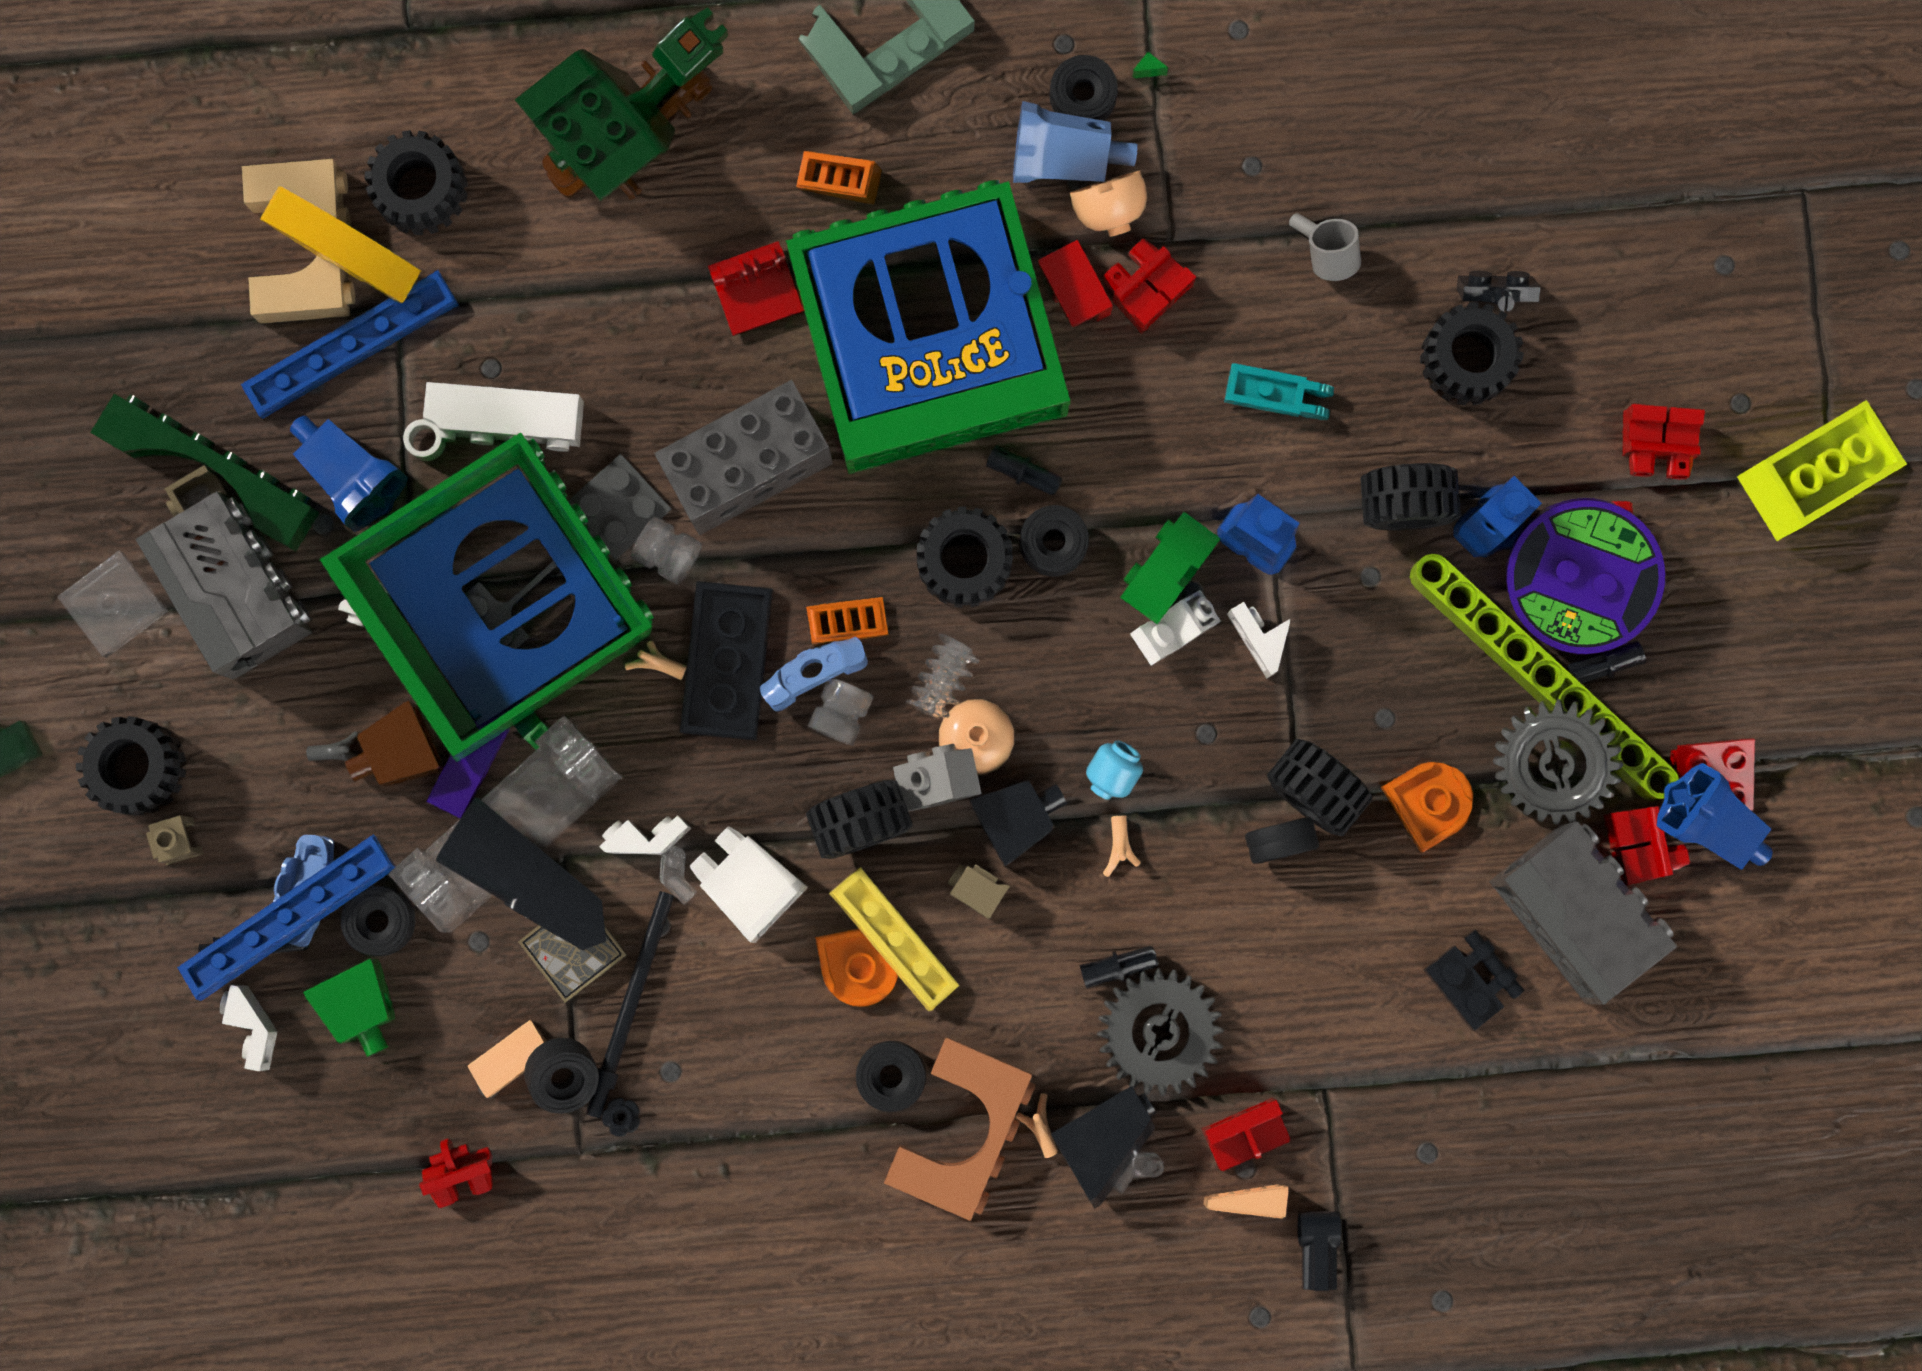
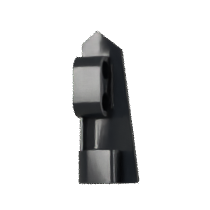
(522, 876)

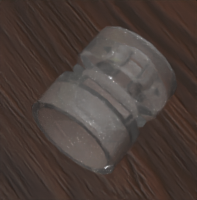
(666, 550)
(840, 711)

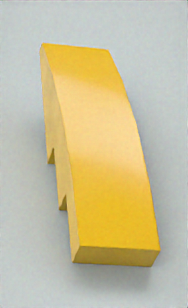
(340, 244)

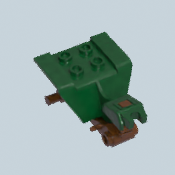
(606, 124)

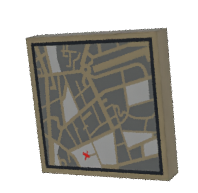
(567, 966)

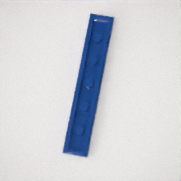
(348, 345)
(286, 917)

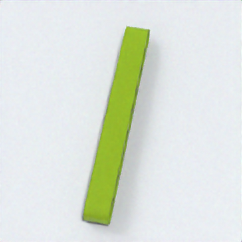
(1533, 658)

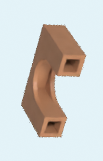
(961, 1184)

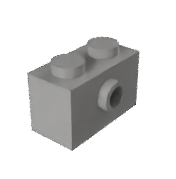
(937, 778)

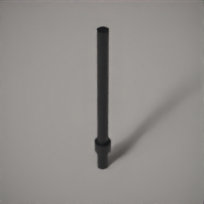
(607, 1072)

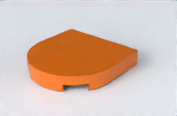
(1431, 802)
(854, 968)

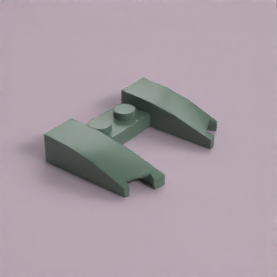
(865, 79)

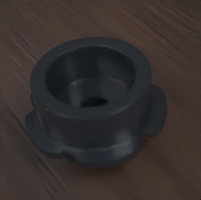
(629, 1124)

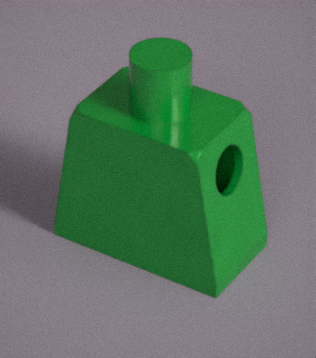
(355, 1005)

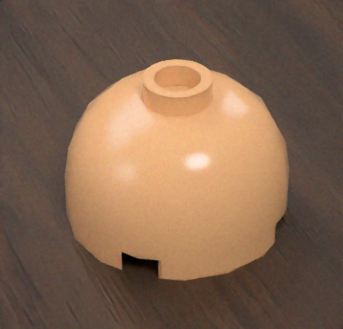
(1111, 203)
(980, 727)

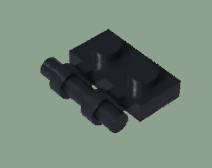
(1464, 987)

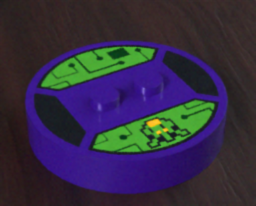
(1585, 575)

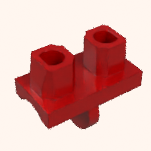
(453, 1167)

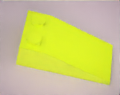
(1821, 470)

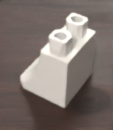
(748, 884)

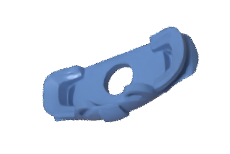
(835, 657)
(310, 856)

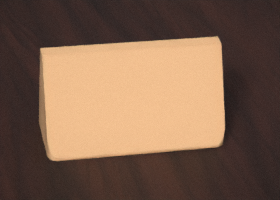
(506, 1059)

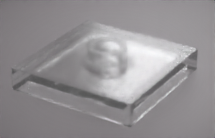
(112, 604)

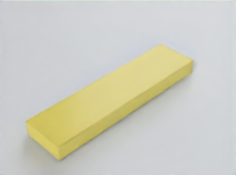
(894, 939)

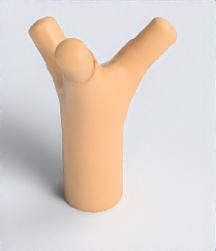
(657, 662)
(1121, 847)
(1040, 1127)

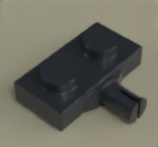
(1501, 290)

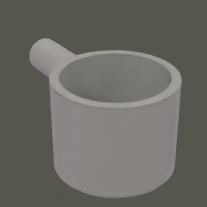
(1332, 246)

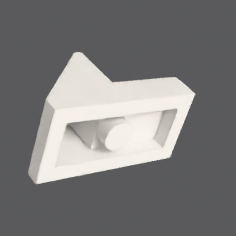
(1265, 647)

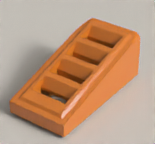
(869, 184)
(814, 613)

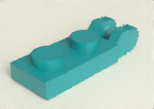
(1275, 392)

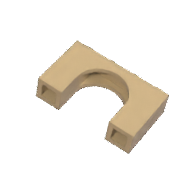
(321, 287)

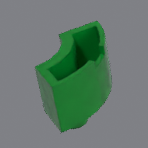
(1169, 567)

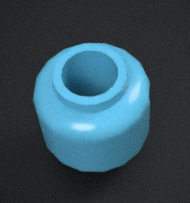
(1114, 770)

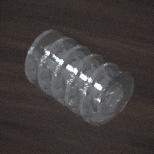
(943, 678)

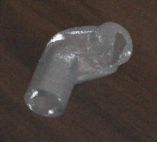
(672, 874)
(1143, 1165)

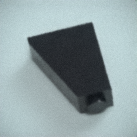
(1106, 1141)

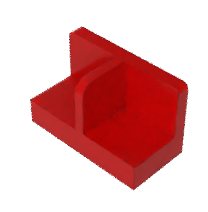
(1075, 284)
(1246, 1134)

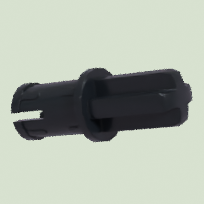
(1023, 470)
(1608, 662)
(1118, 966)

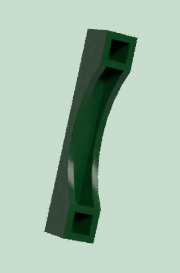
(140, 434)

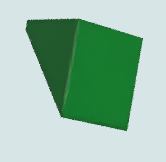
(1149, 67)
(531, 729)

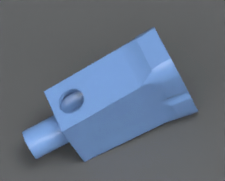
(1065, 147)

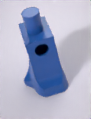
(353, 479)
(1506, 511)
(1260, 534)
(1707, 812)

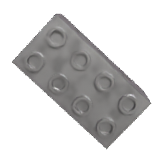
(745, 457)

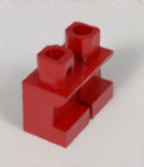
(1151, 288)
(1661, 434)
(1653, 858)

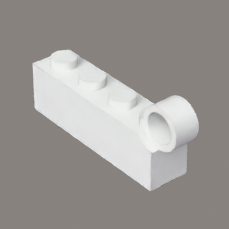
(496, 414)

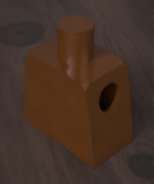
(396, 749)

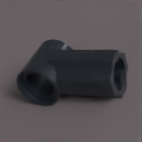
(1319, 1237)

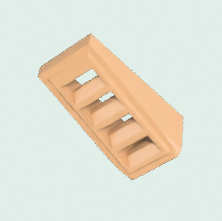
(1259, 1201)

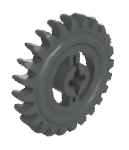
(1548, 726)
(1178, 998)

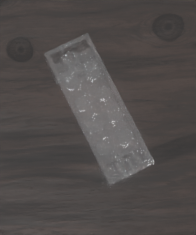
(535, 798)

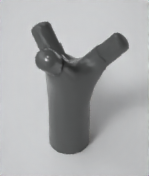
(338, 750)

